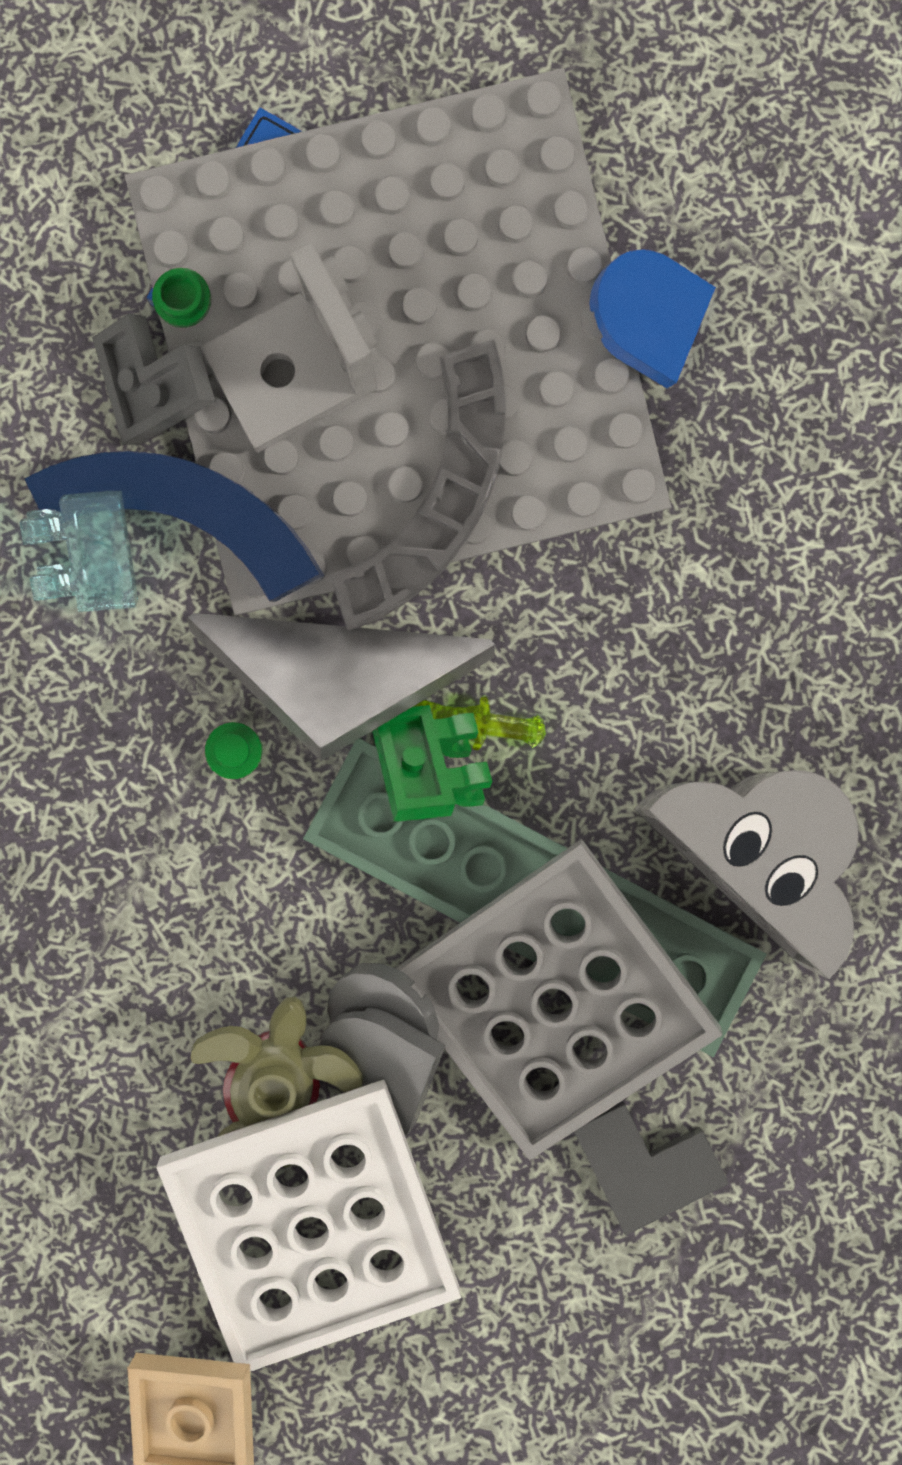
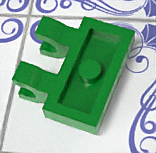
(415, 769)

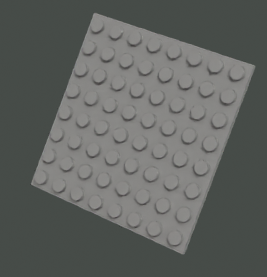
(449, 234)

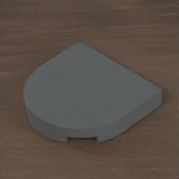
(389, 1051)

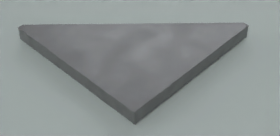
(332, 680)

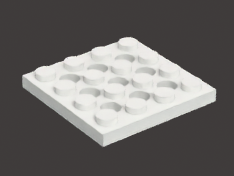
(314, 1314)

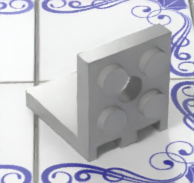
(315, 334)

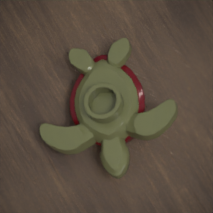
(275, 1069)

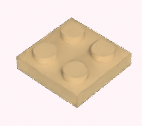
(190, 1411)

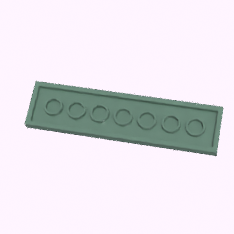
(480, 853)

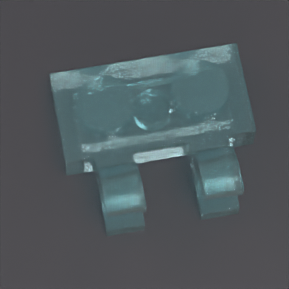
(96, 547)

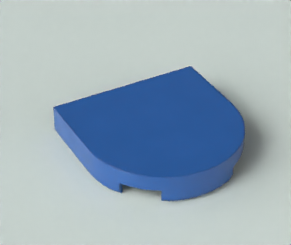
(649, 312)

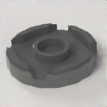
(384, 989)

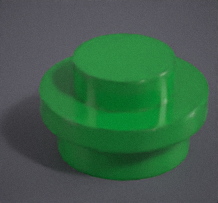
(181, 297)
(233, 750)

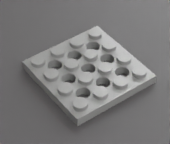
(611, 930)

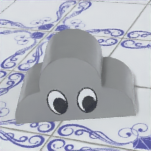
(773, 852)

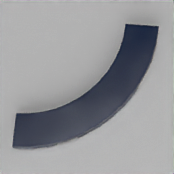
(193, 495)

